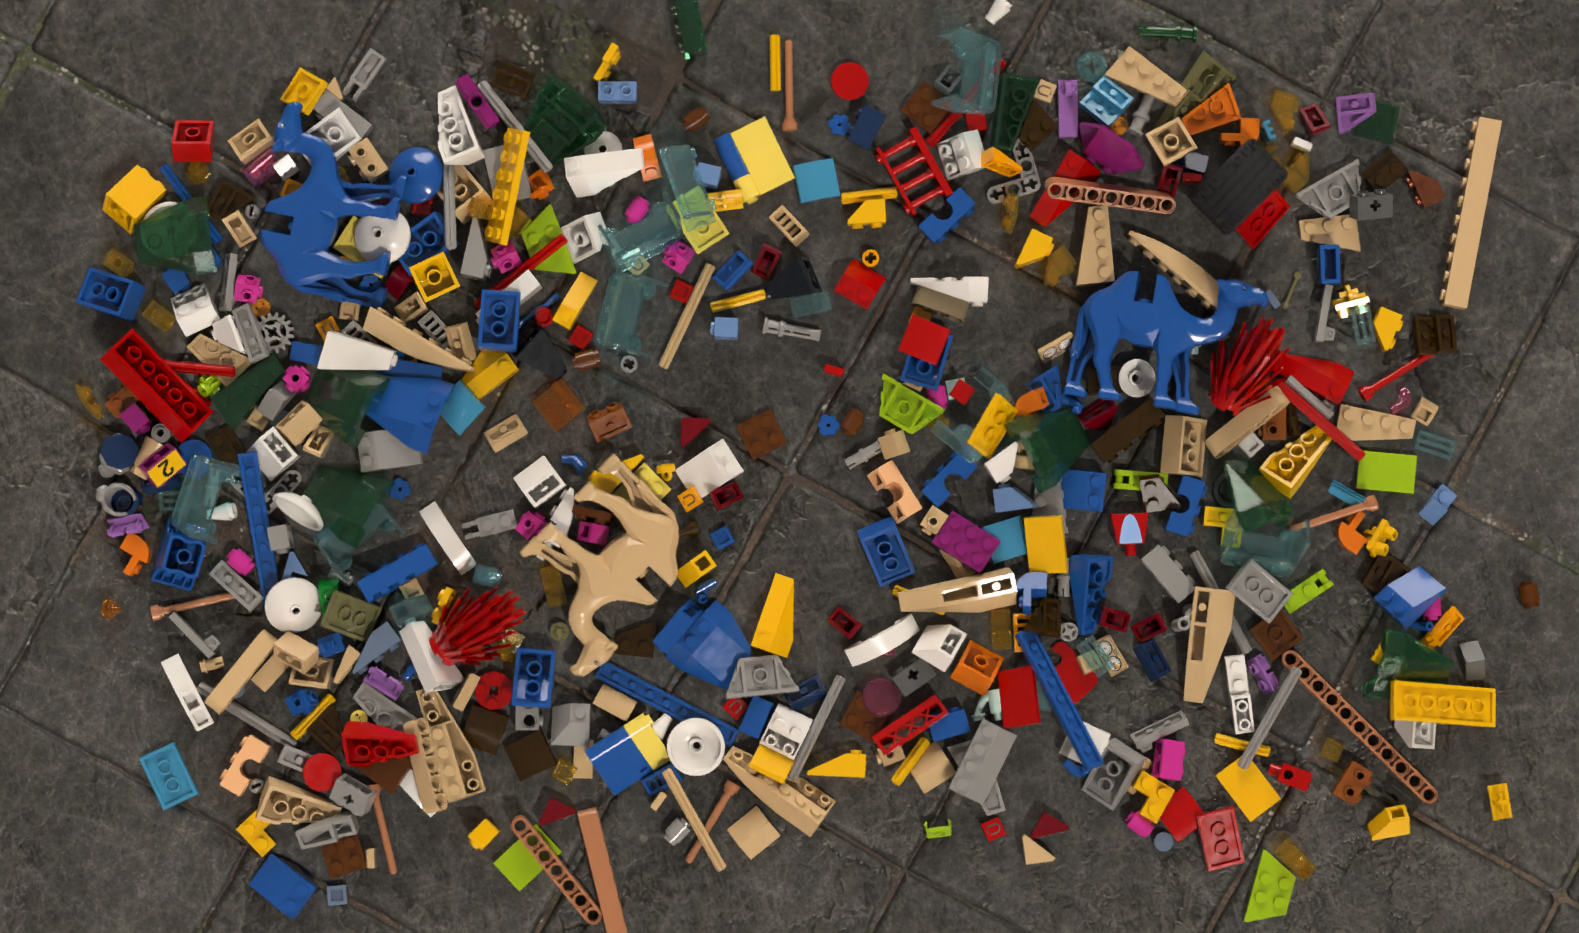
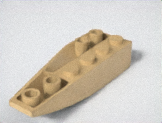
(1183, 269)
(411, 342)
(966, 594)
(1207, 638)
(454, 754)
(793, 800)

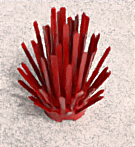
(1245, 374)
(464, 634)

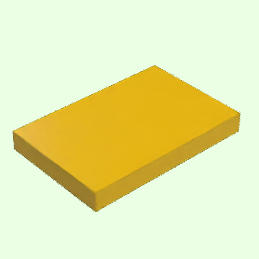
(991, 426)
(1046, 544)
(1248, 789)

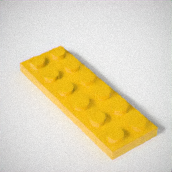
(507, 185)
(1442, 704)

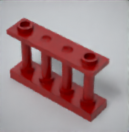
(923, 155)

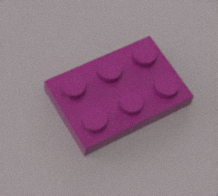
(966, 542)

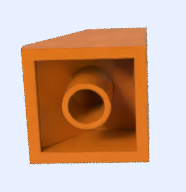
(977, 668)

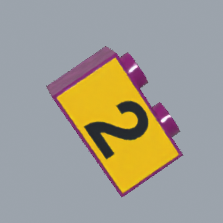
(137, 419)
(162, 465)

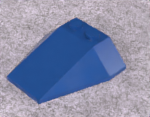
(411, 409)
(711, 647)

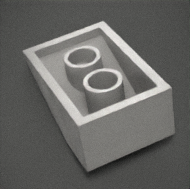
(476, 259)
(383, 451)
(1113, 778)

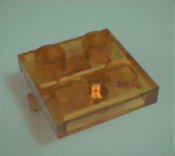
(558, 405)

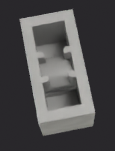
(353, 795)

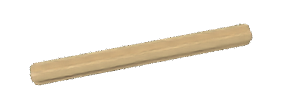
(686, 316)
(694, 819)

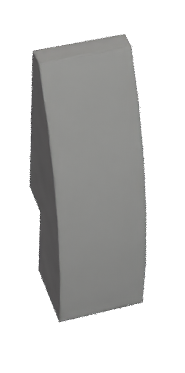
(328, 830)

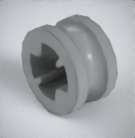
(626, 369)

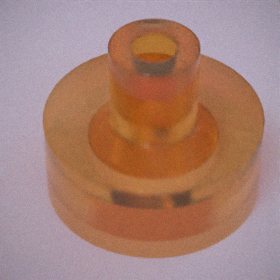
(109, 609)

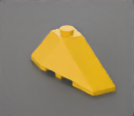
(490, 371)
(1294, 462)
(777, 618)

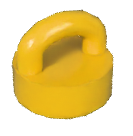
(666, 468)

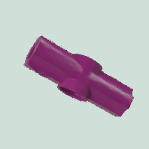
(470, 92)

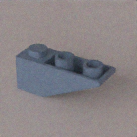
(379, 642)

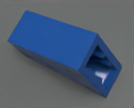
(678, 626)

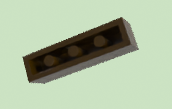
(1127, 430)

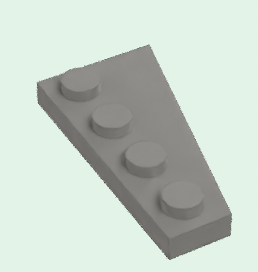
(994, 801)

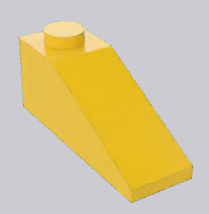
(574, 301)
(609, 482)
(846, 765)

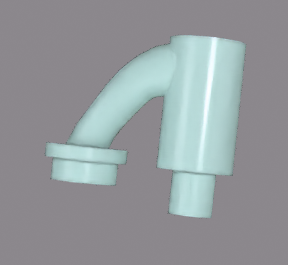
(993, 699)

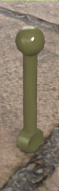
(1297, 275)

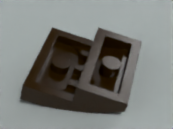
(1434, 335)
(485, 729)
(530, 755)

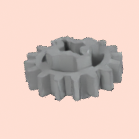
(279, 324)

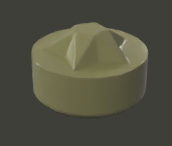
(559, 631)

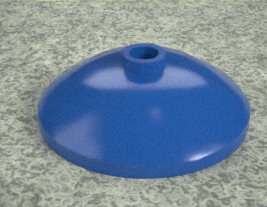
(427, 174)

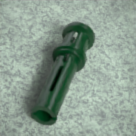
(1177, 33)

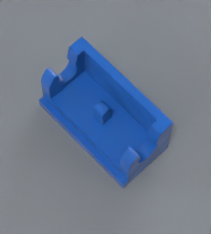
(732, 271)
(757, 717)

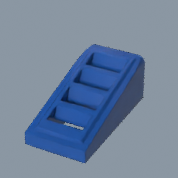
(645, 781)

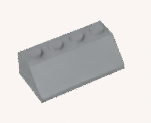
(982, 761)

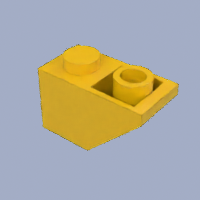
(869, 213)
(1385, 326)
(695, 569)
(1390, 823)
(483, 834)

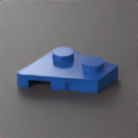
(1051, 382)

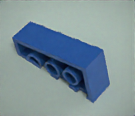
(397, 573)

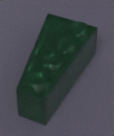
(690, 28)
(1011, 109)
(247, 391)

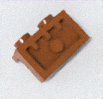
(608, 421)

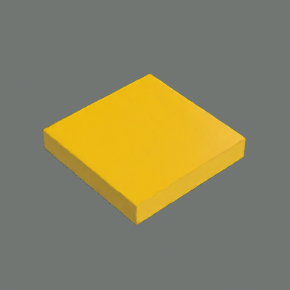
(304, 89)
(771, 763)

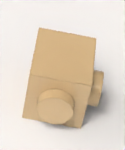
(893, 443)
(933, 521)
(891, 758)

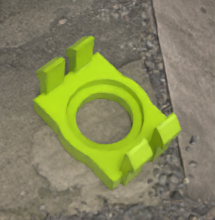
(938, 832)

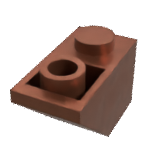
(1426, 189)

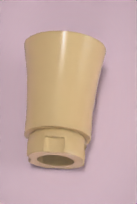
(148, 448)

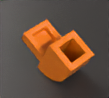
(1247, 129)
(651, 169)
(1031, 402)
(1347, 536)
(139, 549)

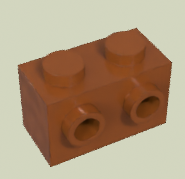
(120, 401)
(1274, 428)
(1352, 783)

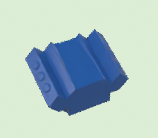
(178, 558)

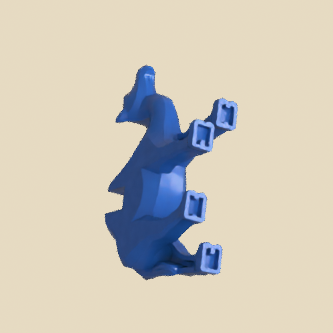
(317, 209)
(1159, 326)

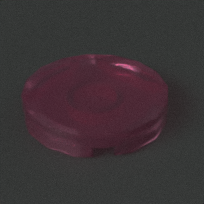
(881, 697)

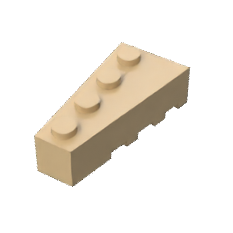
(1096, 255)

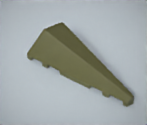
(1202, 80)

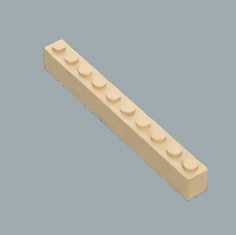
(1471, 213)

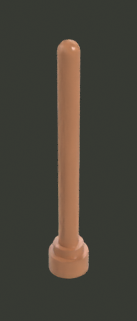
(789, 122)
(1368, 504)
(160, 611)
(730, 789)
(383, 829)

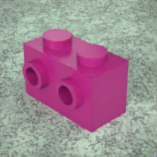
(1168, 759)

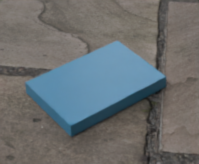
(169, 776)

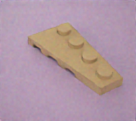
(1139, 73)
(1369, 425)

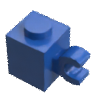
(331, 645)

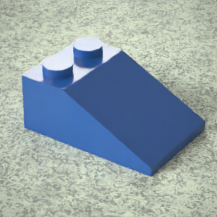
(425, 241)
(111, 294)
(499, 321)
(923, 373)
(1083, 490)
(886, 551)
(1409, 596)
(534, 678)
(283, 886)

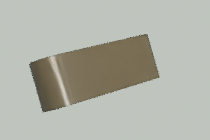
(940, 304)

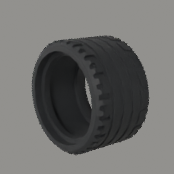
(1239, 186)

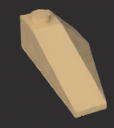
(288, 803)

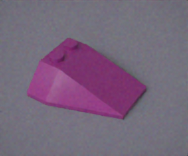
(1108, 150)

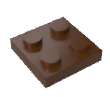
(920, 109)
(761, 434)
(599, 517)
(1276, 636)
(860, 719)
(344, 856)

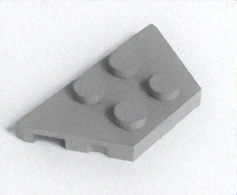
(1333, 192)
(760, 677)

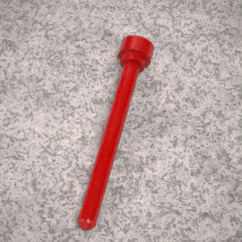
(1367, 392)

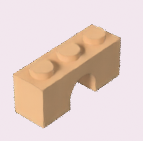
(890, 478)
(234, 778)

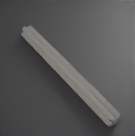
(512, 122)
(449, 206)
(1210, 582)
(1269, 717)
(252, 719)
(816, 727)

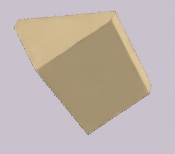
(251, 141)
(318, 676)
(932, 768)
(753, 832)

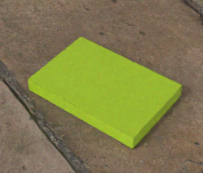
(1386, 472)
(519, 864)

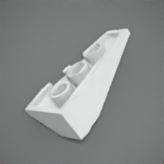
(456, 134)
(597, 171)
(969, 289)

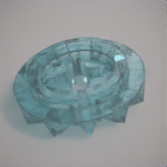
(1086, 73)

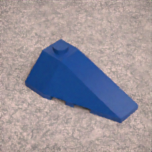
(1088, 580)

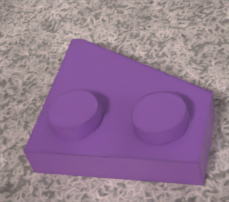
(1354, 110)

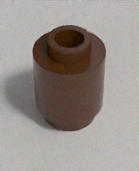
(695, 119)
(586, 360)
(852, 422)
(1528, 594)

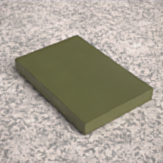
(350, 616)

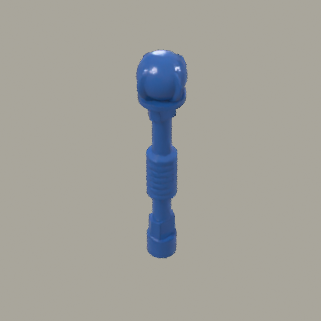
(551, 301)

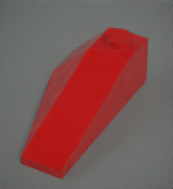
(1319, 376)

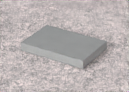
(492, 161)
(1259, 590)

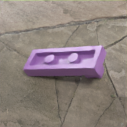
(1067, 109)

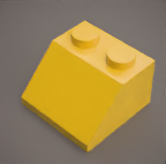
(1034, 249)
(434, 276)

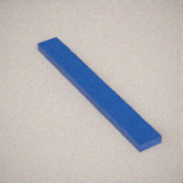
(311, 354)
(258, 521)
(660, 699)
(1060, 700)

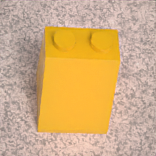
(133, 198)

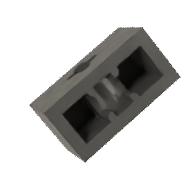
(1371, 205)
(908, 685)

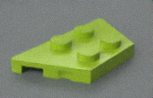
(542, 232)
(906, 407)
(1270, 889)

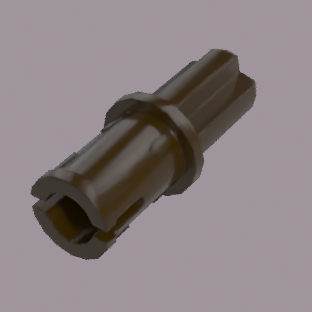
(1292, 420)

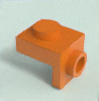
(540, 184)

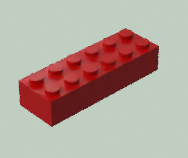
(156, 385)

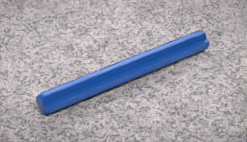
(183, 193)

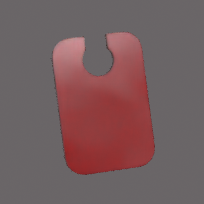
(1071, 674)

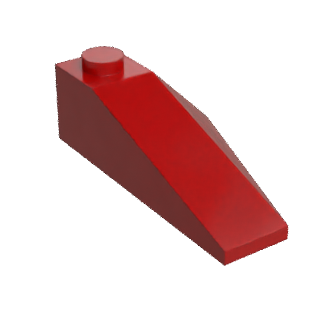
(1072, 168)
(372, 743)

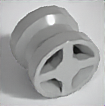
(1070, 633)

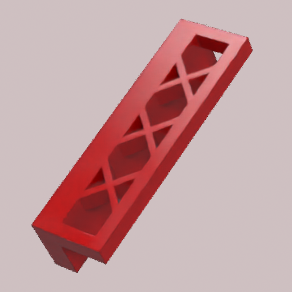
(907, 721)

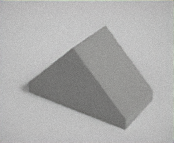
(275, 401)

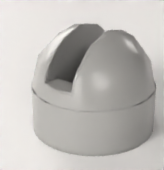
(256, 211)
(253, 782)

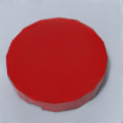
(849, 81)
(321, 771)

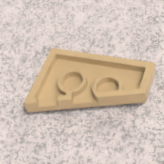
(1335, 231)
(212, 352)

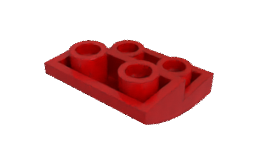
(924, 340)
(1180, 814)

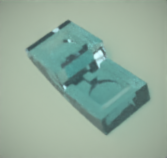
(811, 304)

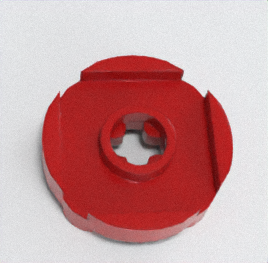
(492, 701)

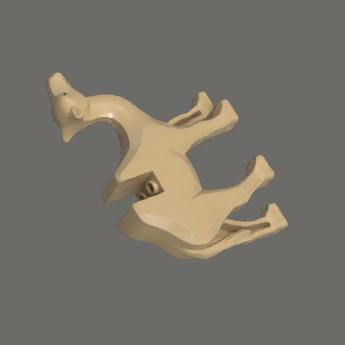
(612, 575)

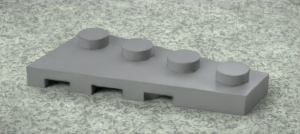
(1050, 503)
(381, 708)

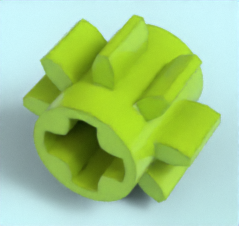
(208, 385)

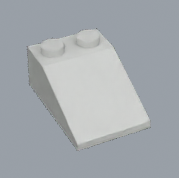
(337, 132)
(710, 469)

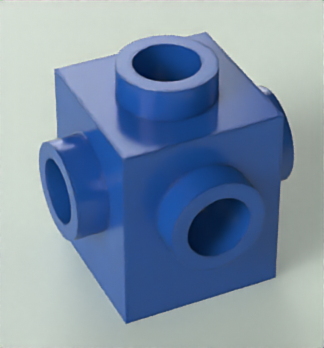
(302, 701)

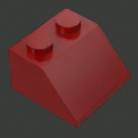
(193, 141)
(859, 284)

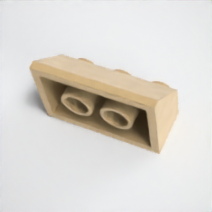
(1183, 446)

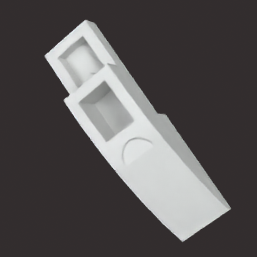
(562, 515)
(187, 692)
(1239, 694)

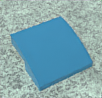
(1105, 102)
(816, 180)
(462, 408)
(1012, 538)

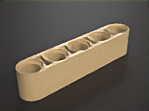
(1246, 423)
(241, 672)
(426, 768)

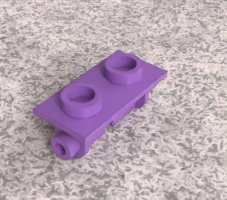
(129, 524)
(1266, 682)
(388, 686)

